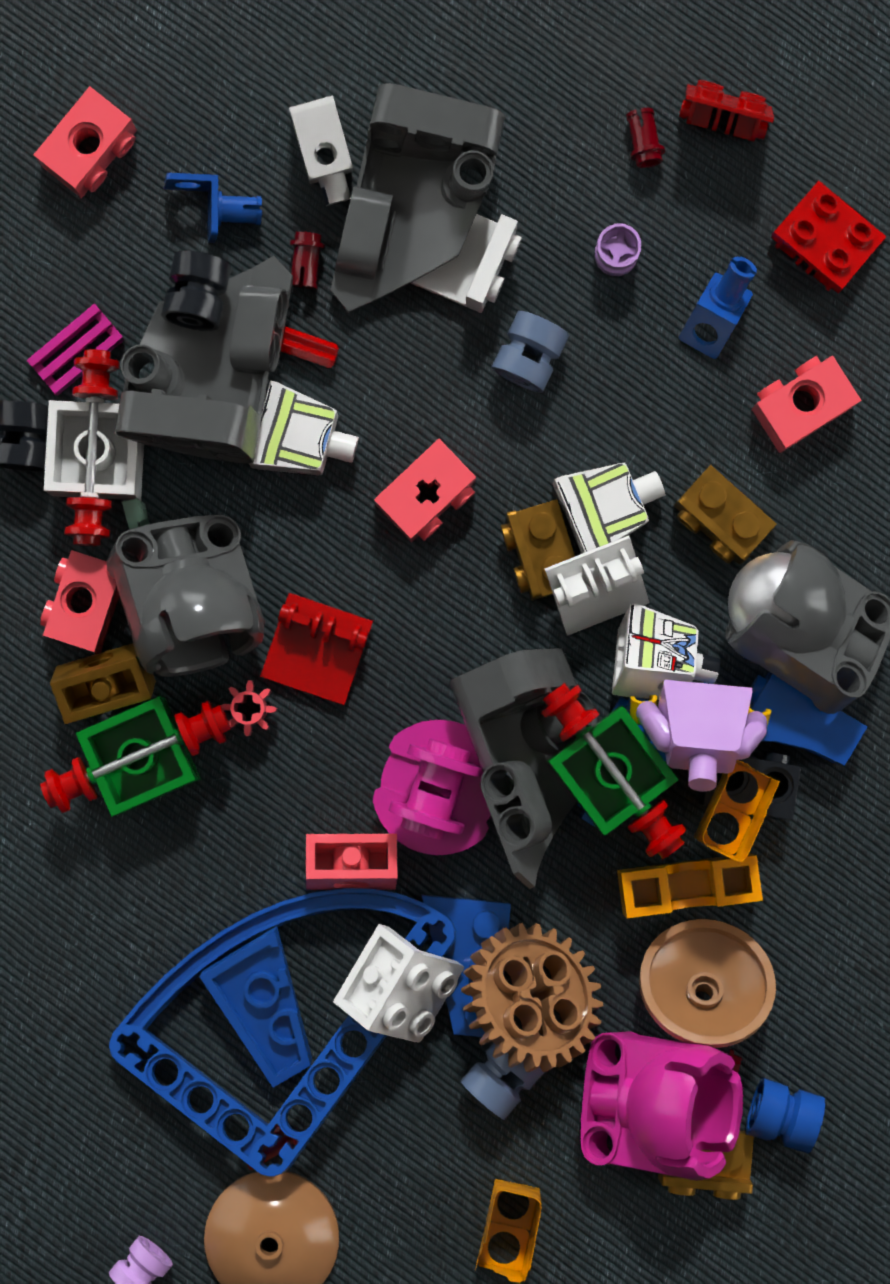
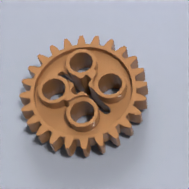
(565, 992)

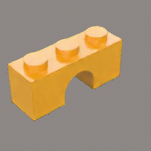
(689, 884)

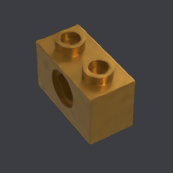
(101, 683)

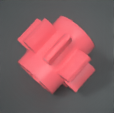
(240, 698)

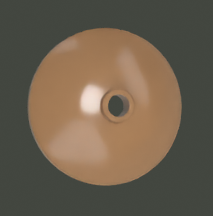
(711, 960)
(277, 1208)

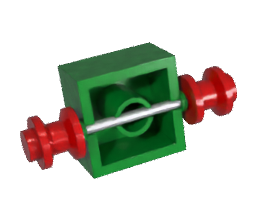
(136, 756)
(613, 771)

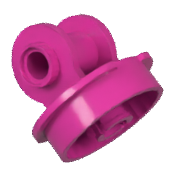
(433, 789)

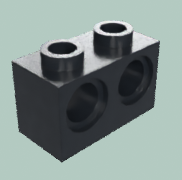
(747, 787)

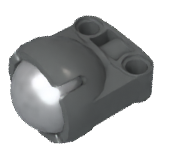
(809, 624)

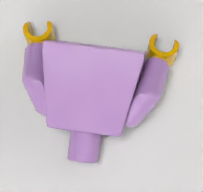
(702, 727)

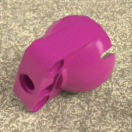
(660, 1105)

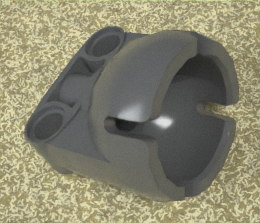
(186, 594)

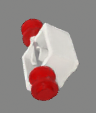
(86, 455)

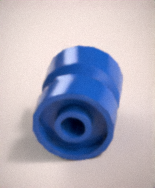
(792, 1117)

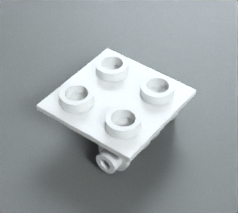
(597, 585)

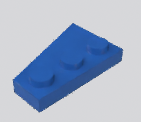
(474, 923)
(261, 1005)

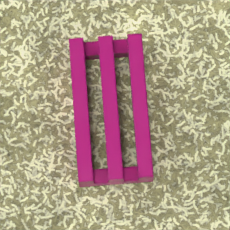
(64, 337)

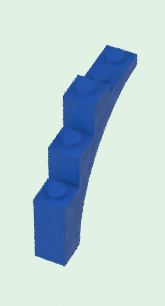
(792, 723)

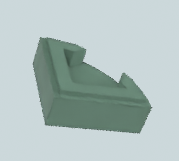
(135, 513)

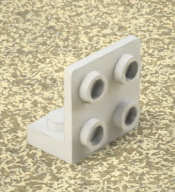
(397, 986)

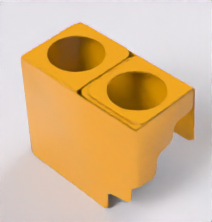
(757, 806)
(517, 1269)

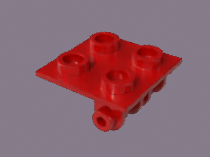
(748, 106)
(827, 237)
(316, 648)

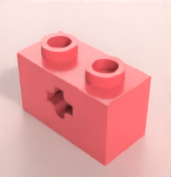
(435, 466)

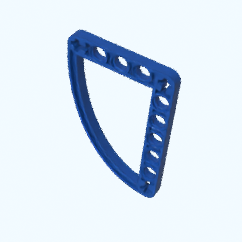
(332, 1056)

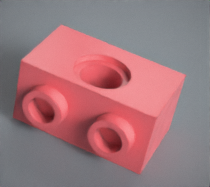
(87, 118)
(831, 396)
(84, 629)
(351, 861)

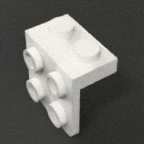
(474, 274)

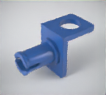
(220, 208)
(721, 306)

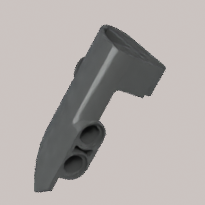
(409, 193)
(208, 384)
(513, 742)

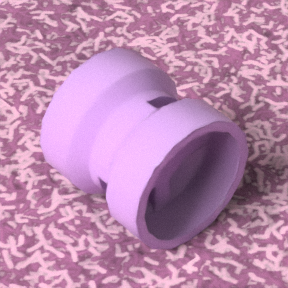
(620, 241)
(142, 1264)

